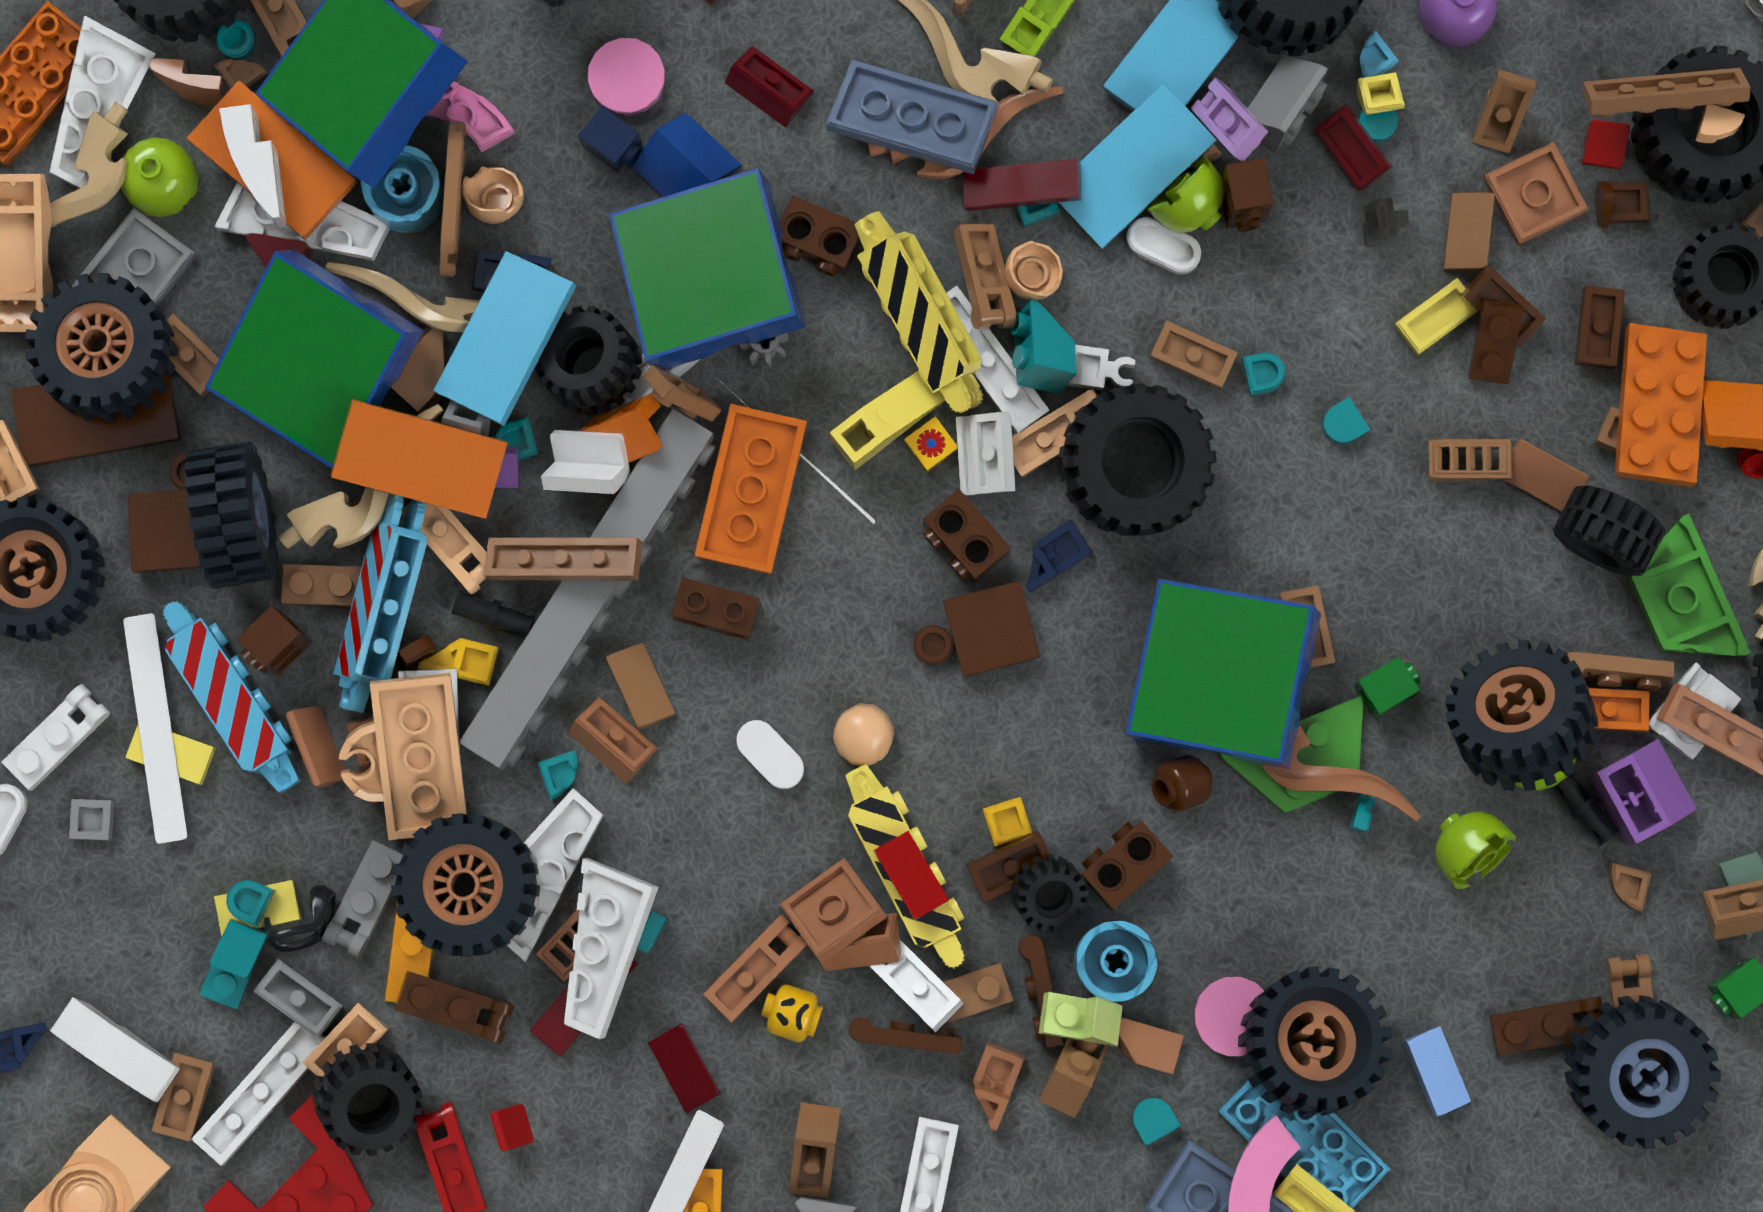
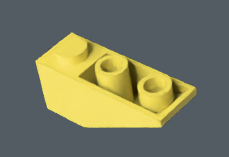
(884, 420)

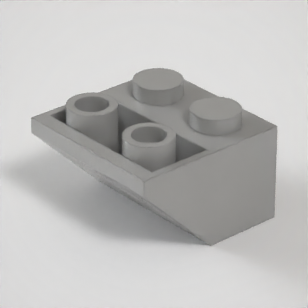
(1288, 92)

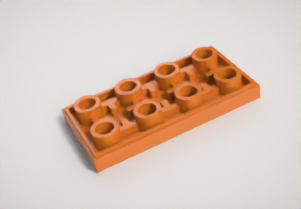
(34, 78)
(309, 177)
(1733, 414)
(418, 459)

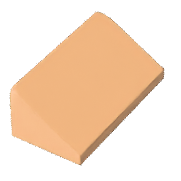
(355, 1028)

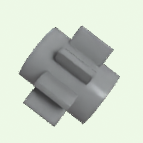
(766, 354)

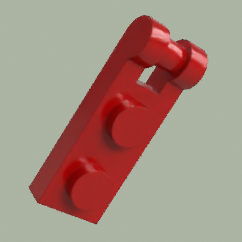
(450, 1161)

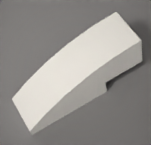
(255, 159)
(115, 1049)

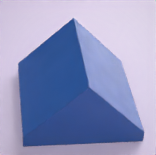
(683, 158)

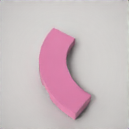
(482, 119)
(1260, 1167)

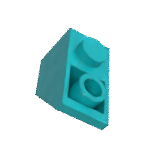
(1042, 351)

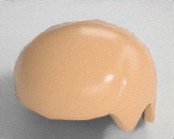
(493, 194)
(1033, 271)
(863, 734)

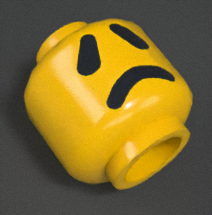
(792, 1013)

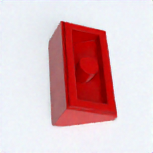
(911, 875)

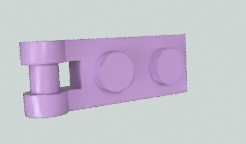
(1229, 120)

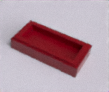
(1353, 148)

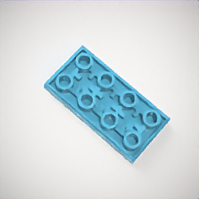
(1175, 50)
(1137, 164)
(505, 338)
(1327, 1144)

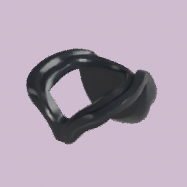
(321, 904)

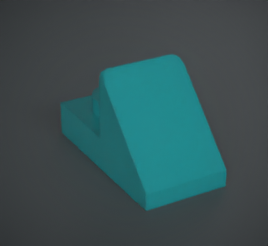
(233, 963)

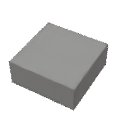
(91, 820)

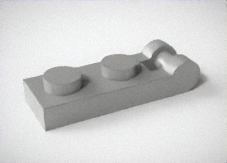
(364, 899)

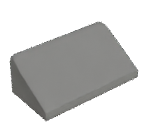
(298, 999)

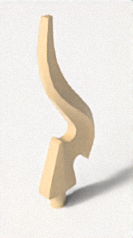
(993, 67)
(95, 159)
(449, 317)
(334, 512)

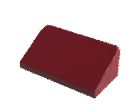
(768, 86)
(684, 1068)

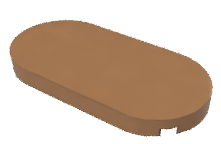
(452, 199)

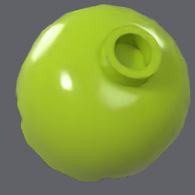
(159, 177)
(1191, 199)
(1471, 845)

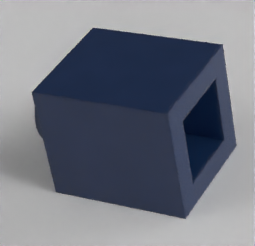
(611, 140)

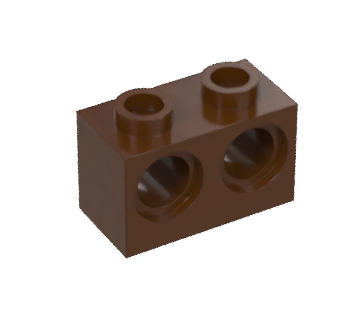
(1246, 194)
(823, 227)
(974, 530)
(716, 609)
(272, 642)
(1131, 872)

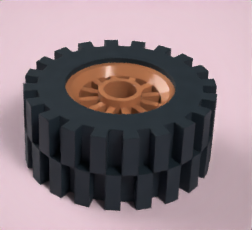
(119, 385)
(510, 901)

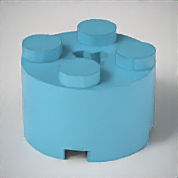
(413, 209)
(1137, 955)

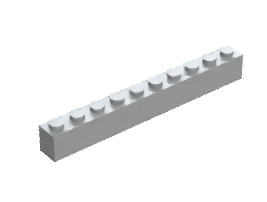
(581, 605)

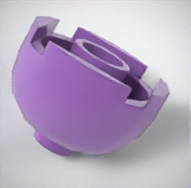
(1457, 21)

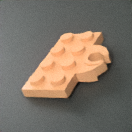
(410, 753)

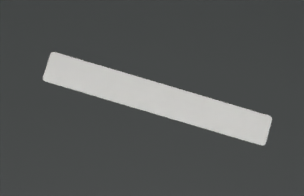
(155, 728)
(688, 1164)

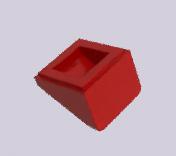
(1605, 144)
(512, 1127)

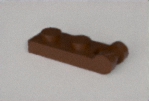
(1033, 950)
(452, 1006)
(1540, 1025)
(903, 1035)

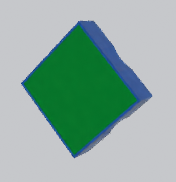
(361, 82)
(706, 270)
(308, 352)
(1223, 673)

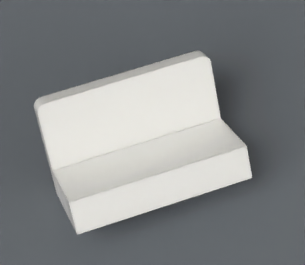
(587, 462)

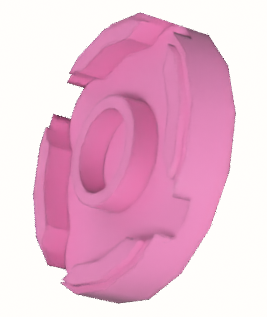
(626, 76)
(1221, 1012)

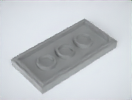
(144, 257)

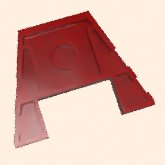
(321, 1184)

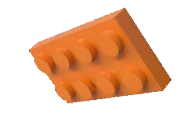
(1660, 405)
(751, 489)

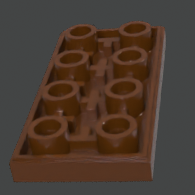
(54, 435)

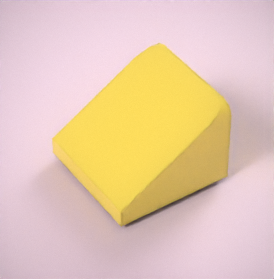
(1379, 93)

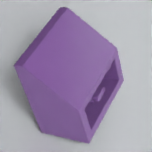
(1642, 793)

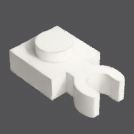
(1094, 368)

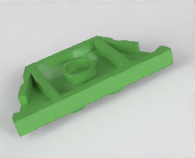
(1686, 599)
(1333, 743)

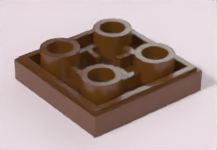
(161, 532)
(991, 629)

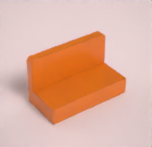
(633, 423)

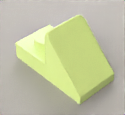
(1081, 1018)

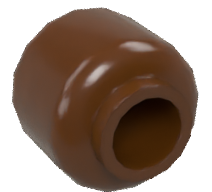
(1182, 783)

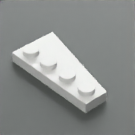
(103, 72)
(342, 232)
(556, 851)
(607, 937)

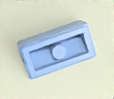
(1436, 1071)

